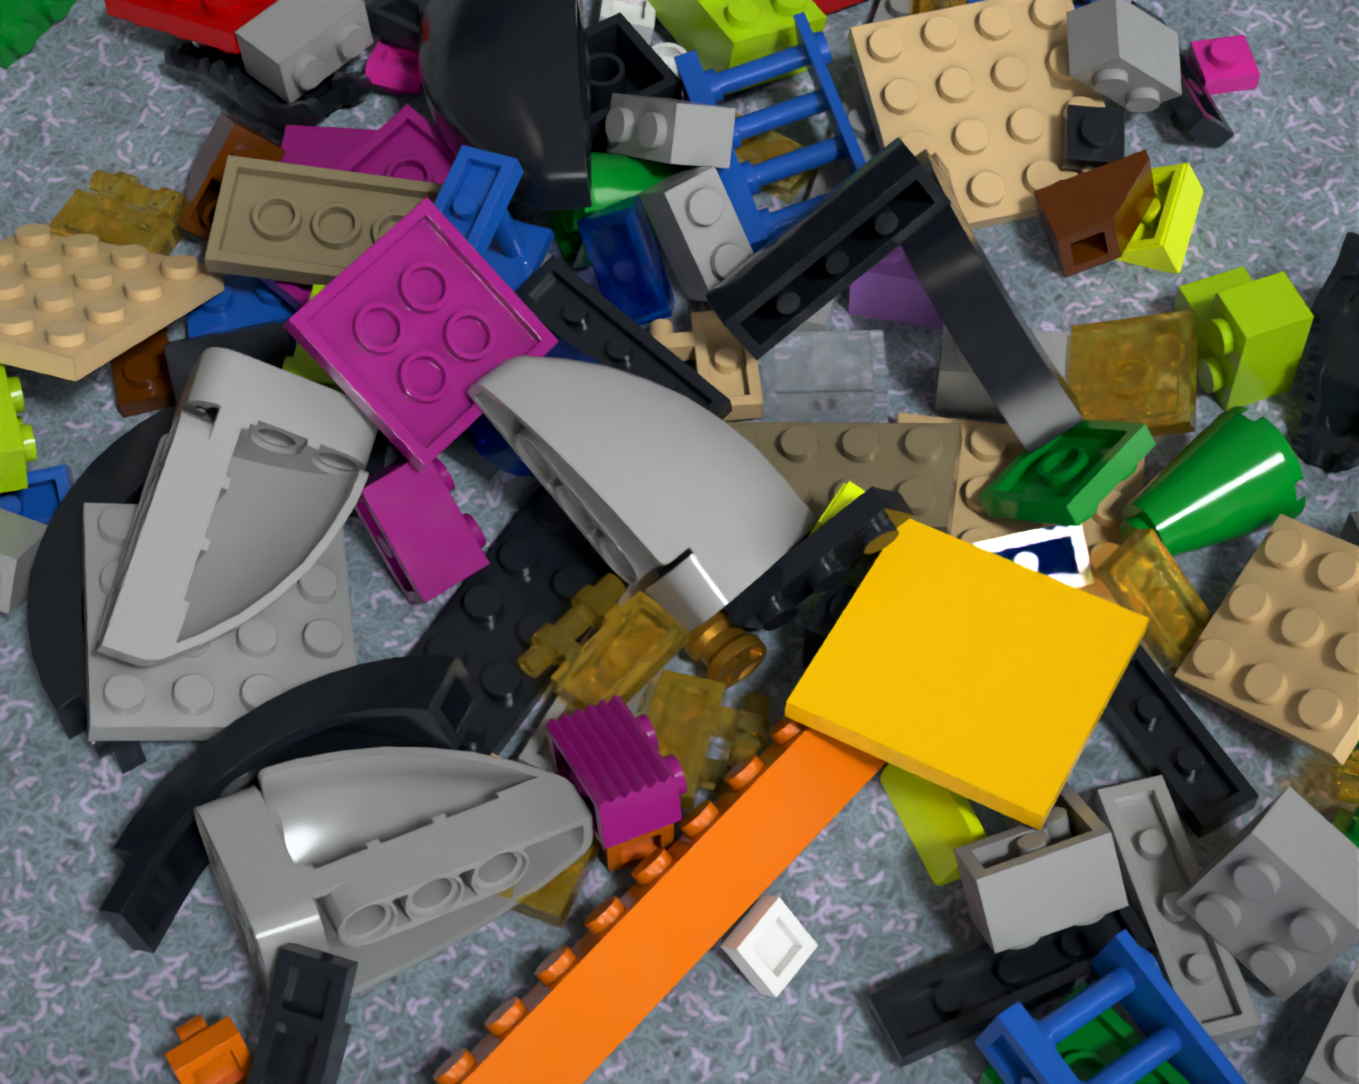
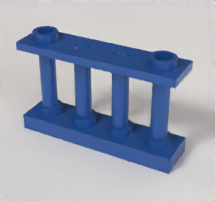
(744, 179)
(477, 204)
(1025, 1048)

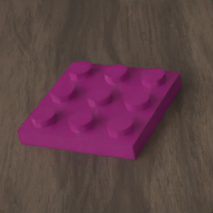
(416, 330)

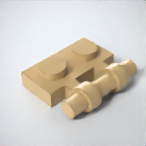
(717, 359)

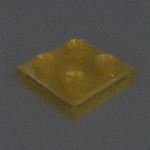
(1138, 371)

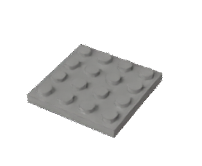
(213, 686)

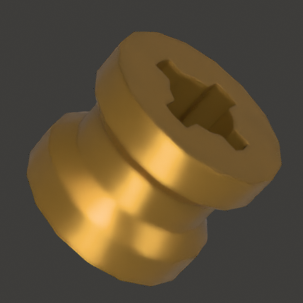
(725, 649)

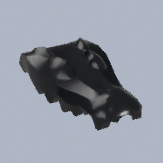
(229, 76)
(1331, 370)

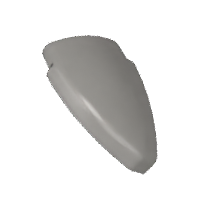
(647, 478)
(233, 505)
(386, 852)

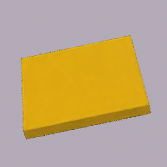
(968, 671)

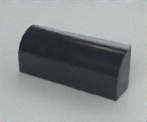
(827, 248)

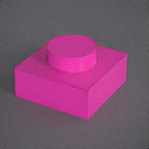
(1224, 64)
(394, 69)

